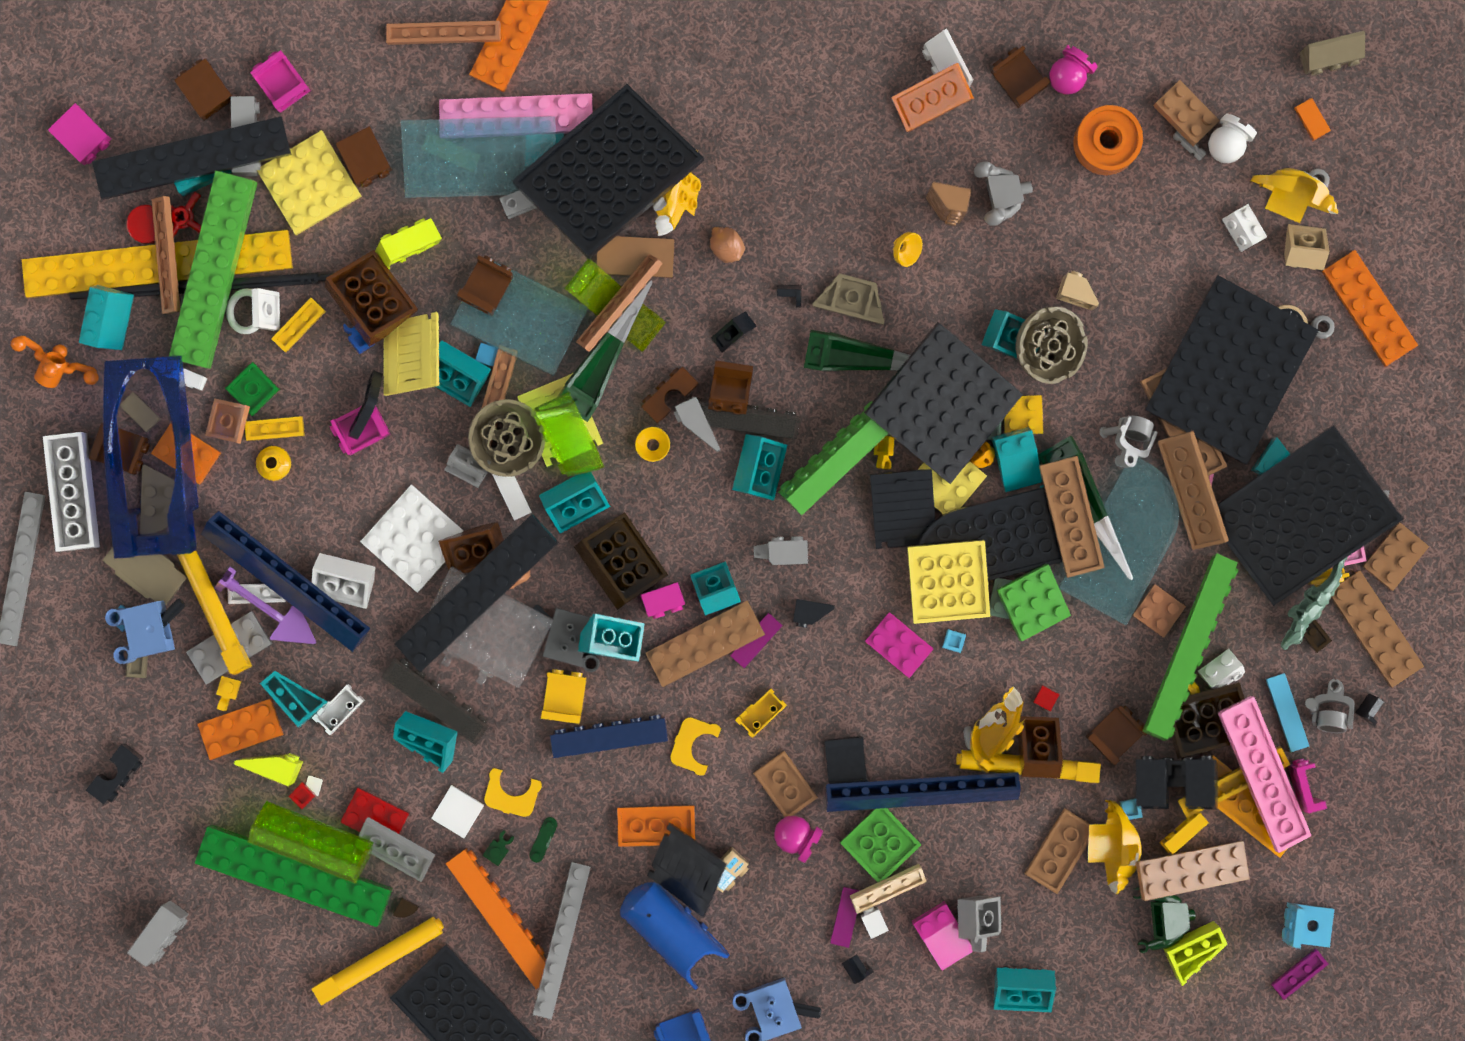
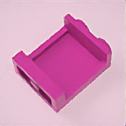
(280, 80)
(80, 135)
(373, 432)
(1302, 788)

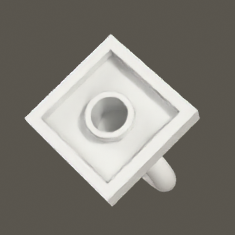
(264, 310)

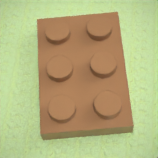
(1186, 113)
(1395, 556)

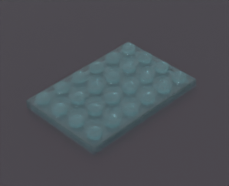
(527, 323)

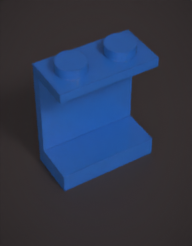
(683, 1028)

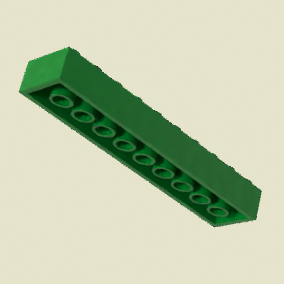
(236, 857)

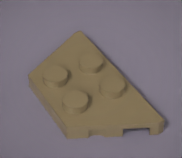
(852, 298)
(155, 500)

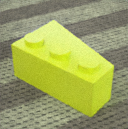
(408, 242)
(1195, 950)

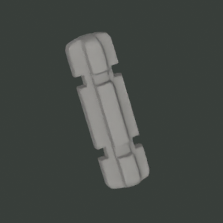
(1198, 152)

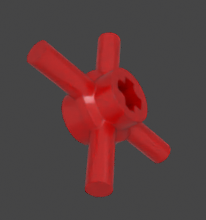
(187, 213)

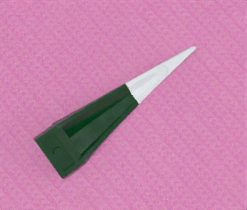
(1103, 526)

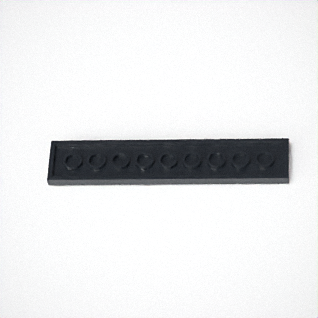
(191, 158)
(476, 593)

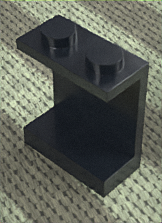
(845, 760)

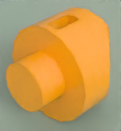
(984, 456)

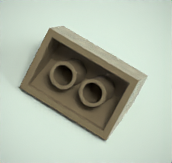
(1333, 53)

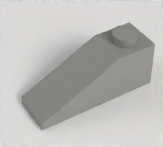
(694, 419)

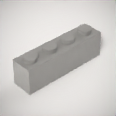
(244, 112)

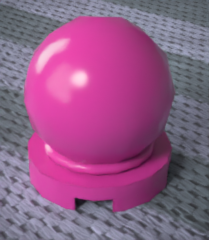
(1070, 72)
(795, 836)

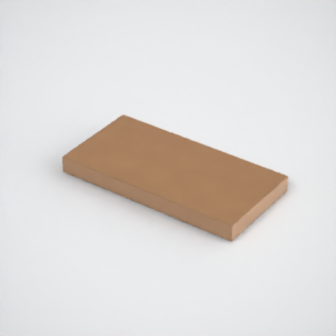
(625, 254)
(1059, 851)

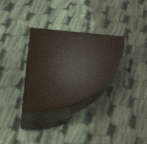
(405, 909)

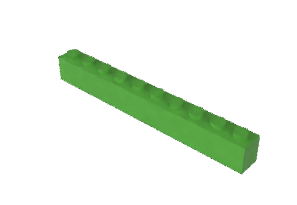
(1190, 647)

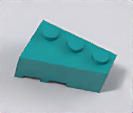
(427, 738)

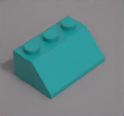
(106, 318)
(460, 374)
(759, 467)
(574, 501)
(612, 638)
(1024, 989)

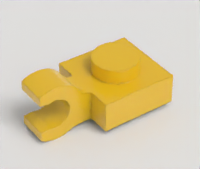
(884, 449)
(227, 689)

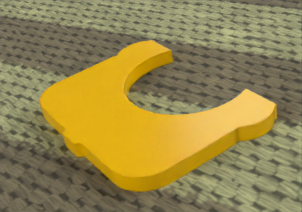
(689, 731)
(518, 805)

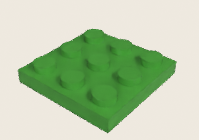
(1033, 602)
(880, 843)

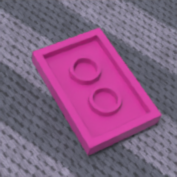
(899, 645)

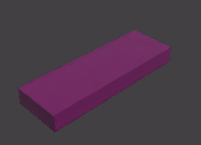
(746, 653)
(844, 919)
(1299, 974)

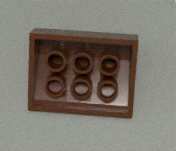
(370, 297)

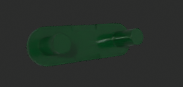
(543, 839)

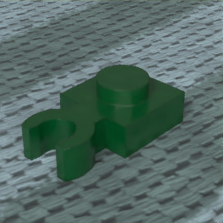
(497, 850)

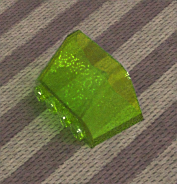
(568, 436)

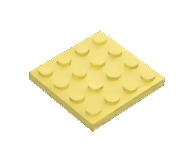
(309, 183)
(948, 581)

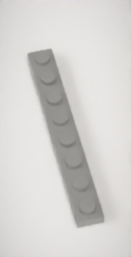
(21, 568)
(561, 940)

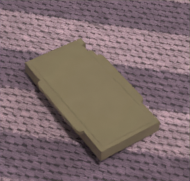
(149, 575)

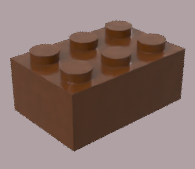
(1040, 747)

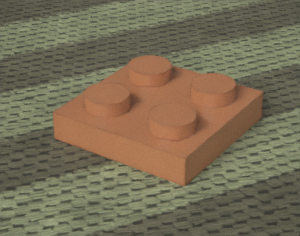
(227, 421)
(1158, 611)

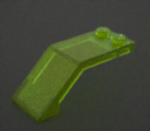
(595, 290)

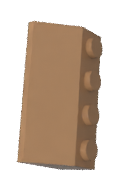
(948, 202)

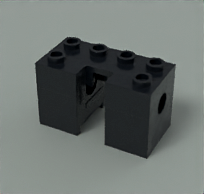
(1157, 775)

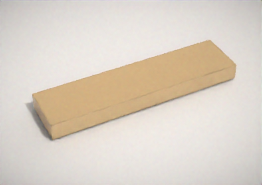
(888, 888)

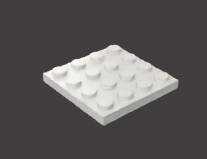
(409, 538)

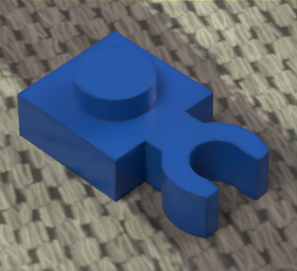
(356, 339)

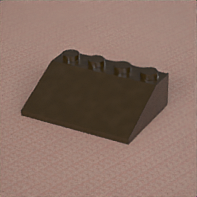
(620, 560)
(1200, 725)

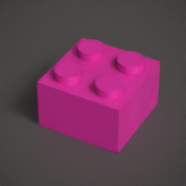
(663, 599)

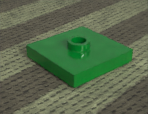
(252, 388)

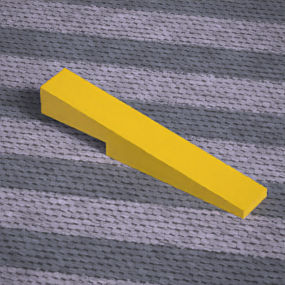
(1230, 784)

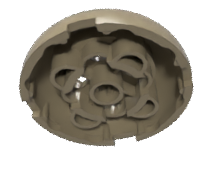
(1068, 350)
(527, 445)

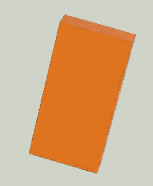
(1312, 119)

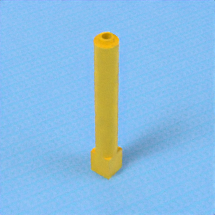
(232, 652)
(1007, 763)
(377, 960)

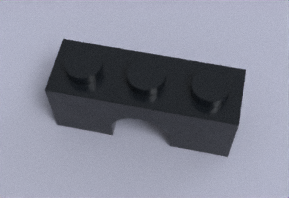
(126, 761)

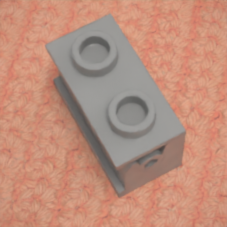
(516, 204)
(465, 467)

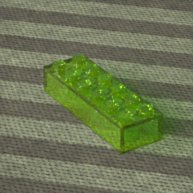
(310, 842)

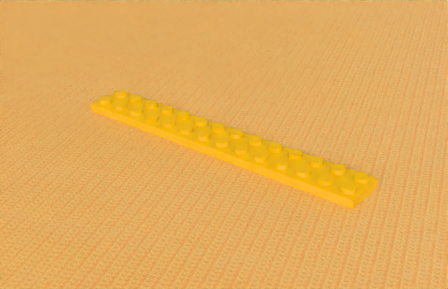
(139, 265)

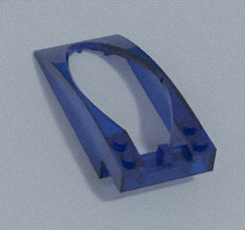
(184, 500)

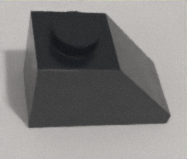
(733, 331)
(810, 612)

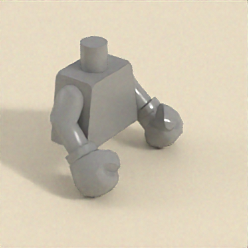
(1004, 191)

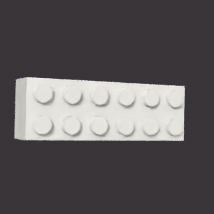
(71, 491)

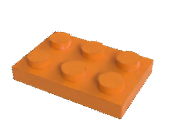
(203, 454)

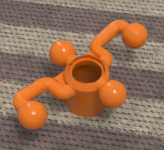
(53, 363)

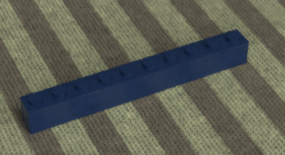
(285, 581)
(922, 792)

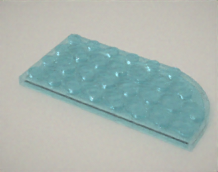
(471, 154)
(1145, 522)

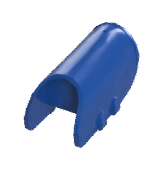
(669, 929)

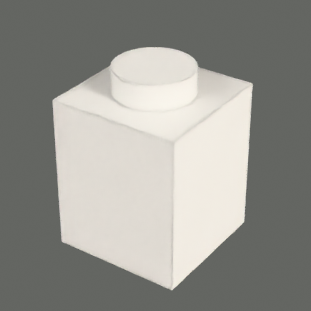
(874, 922)

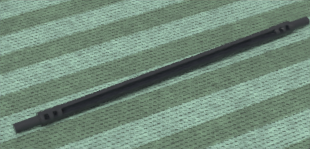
(238, 283)

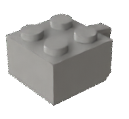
(783, 552)
(979, 919)

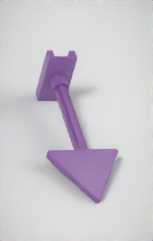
(291, 627)

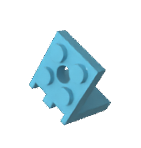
(1296, 923)

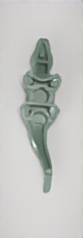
(1311, 606)

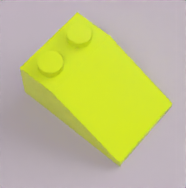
(276, 767)

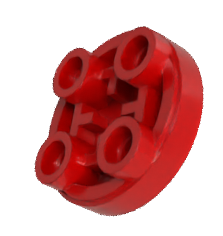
(141, 224)

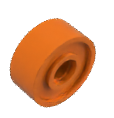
(1121, 127)

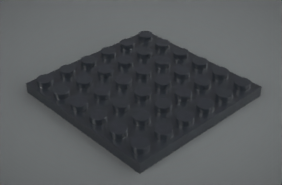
(943, 403)

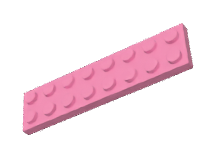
(567, 109)
(1264, 774)

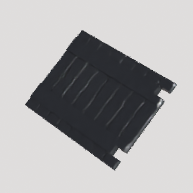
(902, 506)
(687, 870)

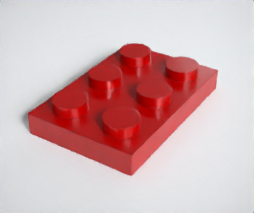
(368, 805)

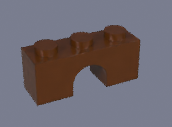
(679, 381)

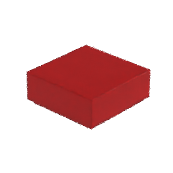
(1046, 698)
(302, 795)

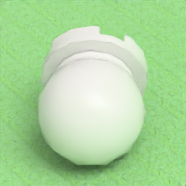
(1229, 141)

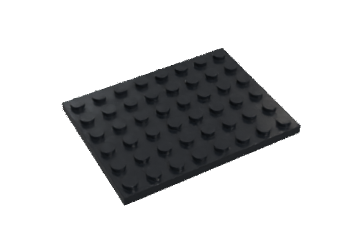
(608, 171)
(1231, 369)
(1305, 515)

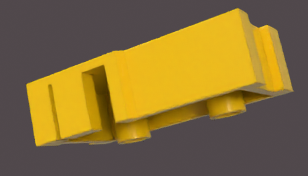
(760, 713)
(1185, 832)

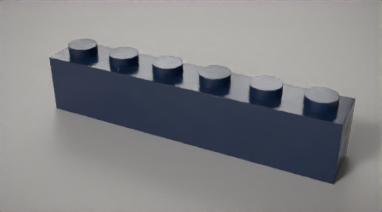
(609, 737)

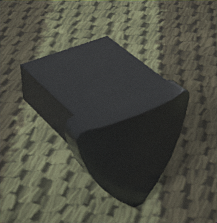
(790, 291)
(1369, 709)
(856, 969)

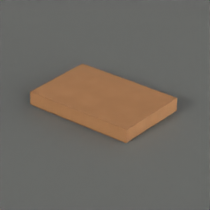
(785, 785)

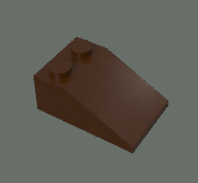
(470, 546)

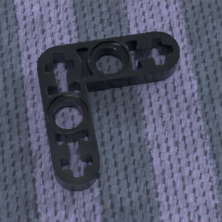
(368, 405)

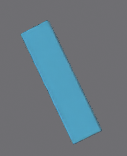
(1287, 712)

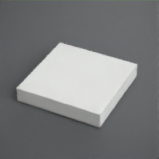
(457, 811)

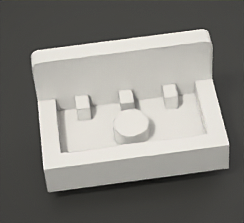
(1244, 227)
(1222, 670)

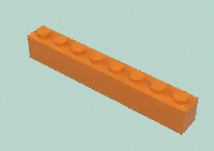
(498, 915)

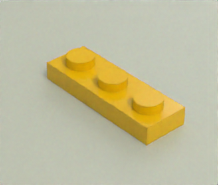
(298, 325)
(274, 428)

